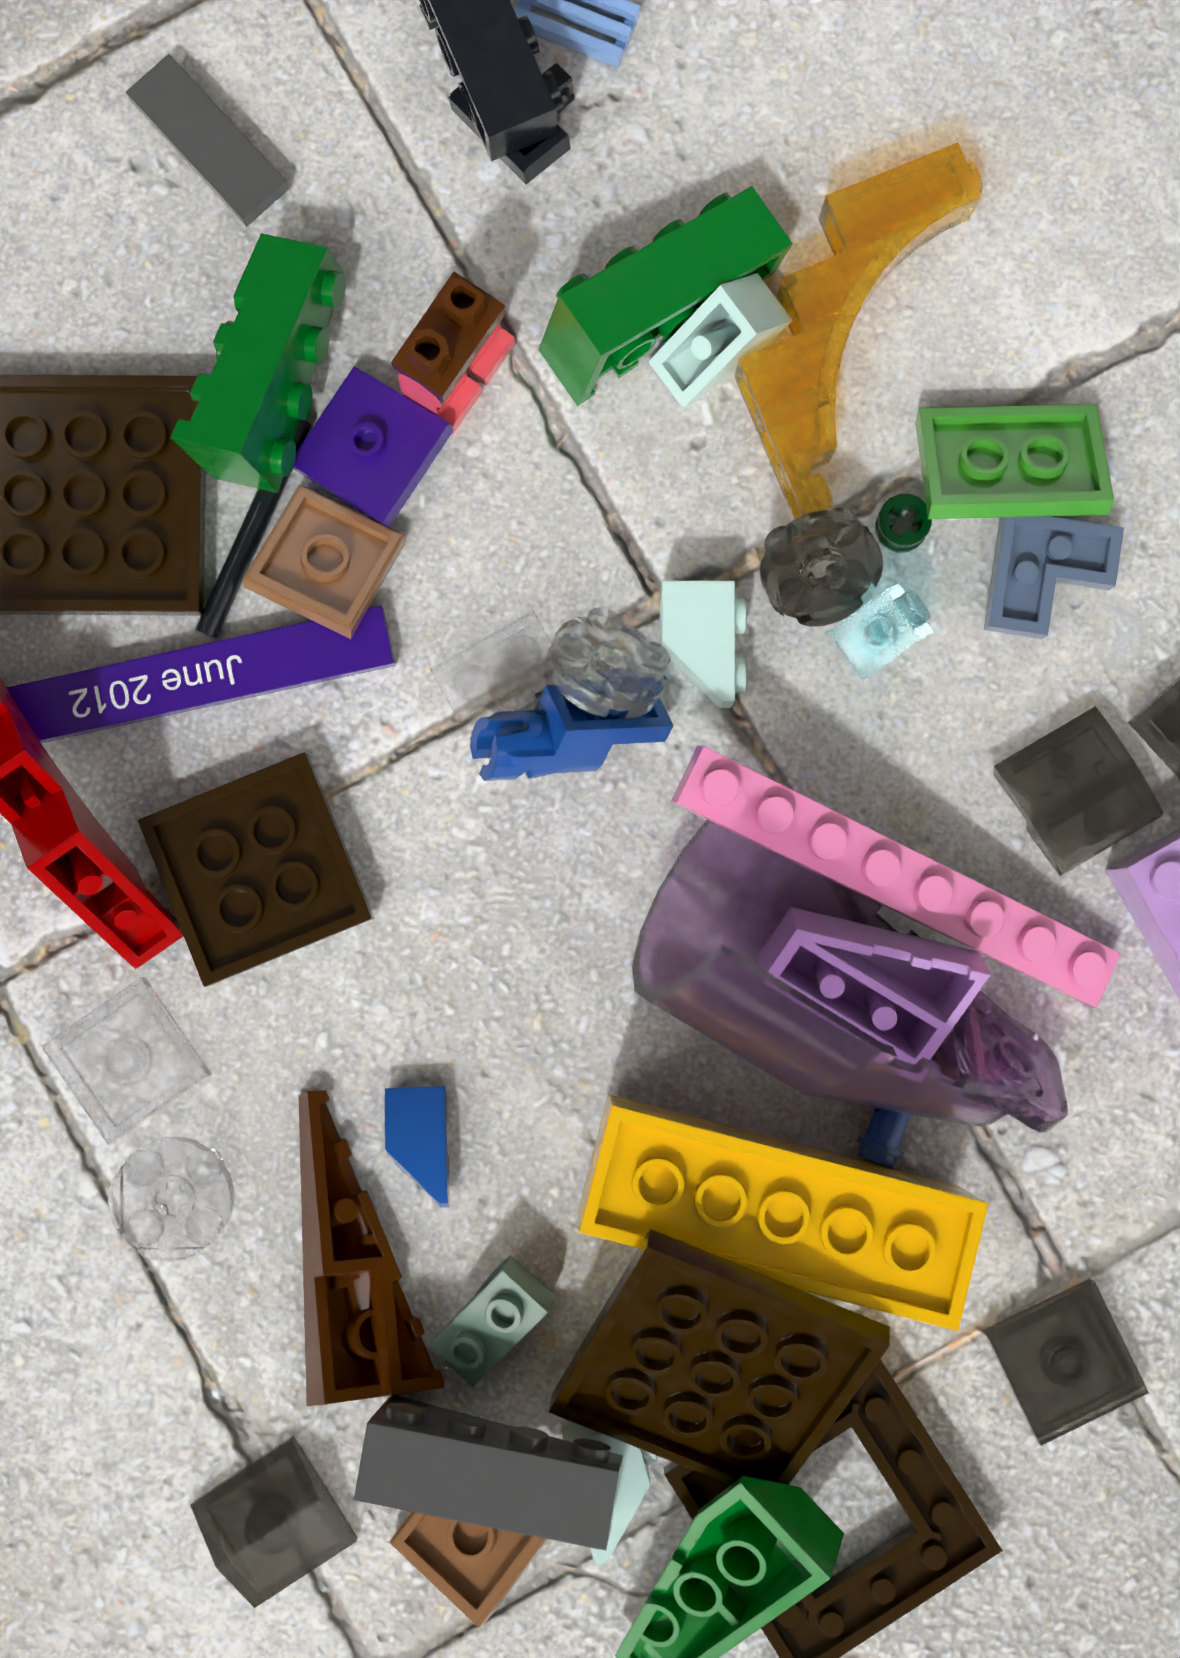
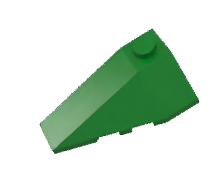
(735, 1571)

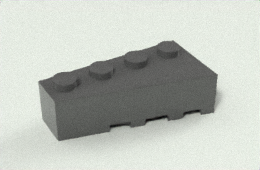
(488, 1473)

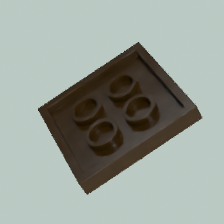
(255, 869)

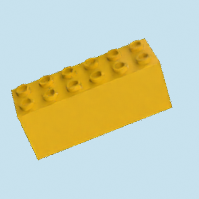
(785, 1211)

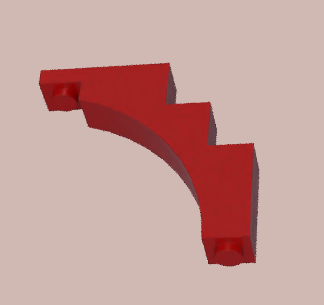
(72, 849)

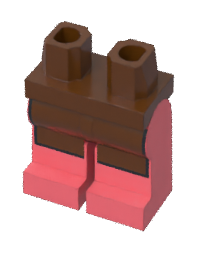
(453, 339)

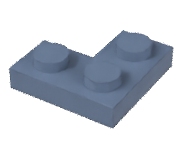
(1035, 556)

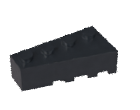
(498, 69)

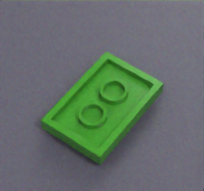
(1013, 461)

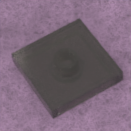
(1065, 1361)

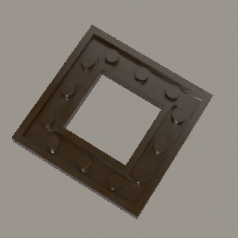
(905, 1571)

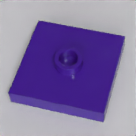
(371, 446)

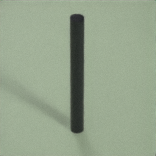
(243, 551)

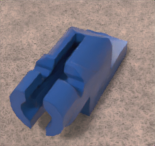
(558, 737)

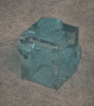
(863, 635)

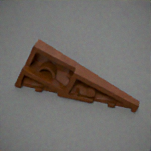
(355, 1312)

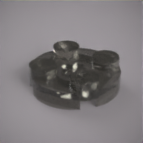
(801, 545)

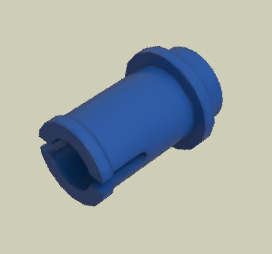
(884, 1137)

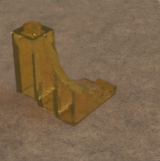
(870, 233)

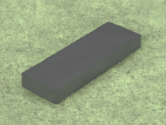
(207, 140)

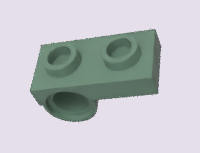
(493, 1321)

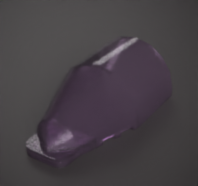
(704, 969)

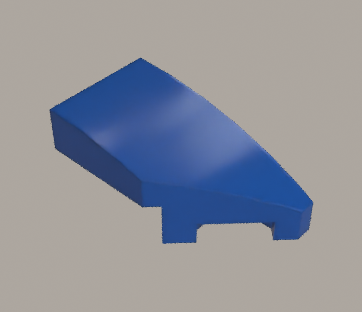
(419, 1137)

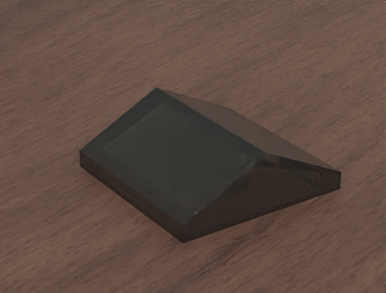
(271, 1523)

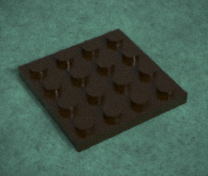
(99, 497)
(716, 1365)

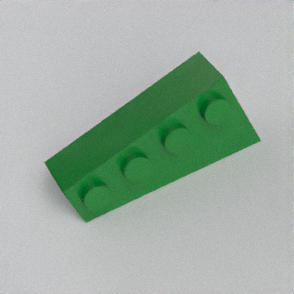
(653, 291)
(264, 365)

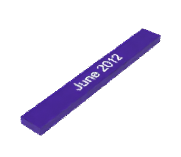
(201, 677)

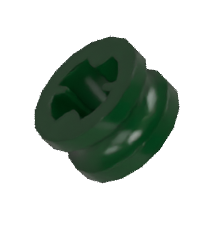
(896, 506)

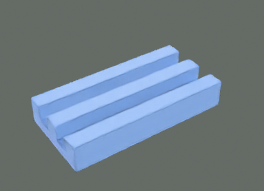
(588, 45)

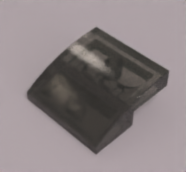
(1078, 791)

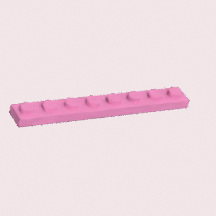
(894, 876)

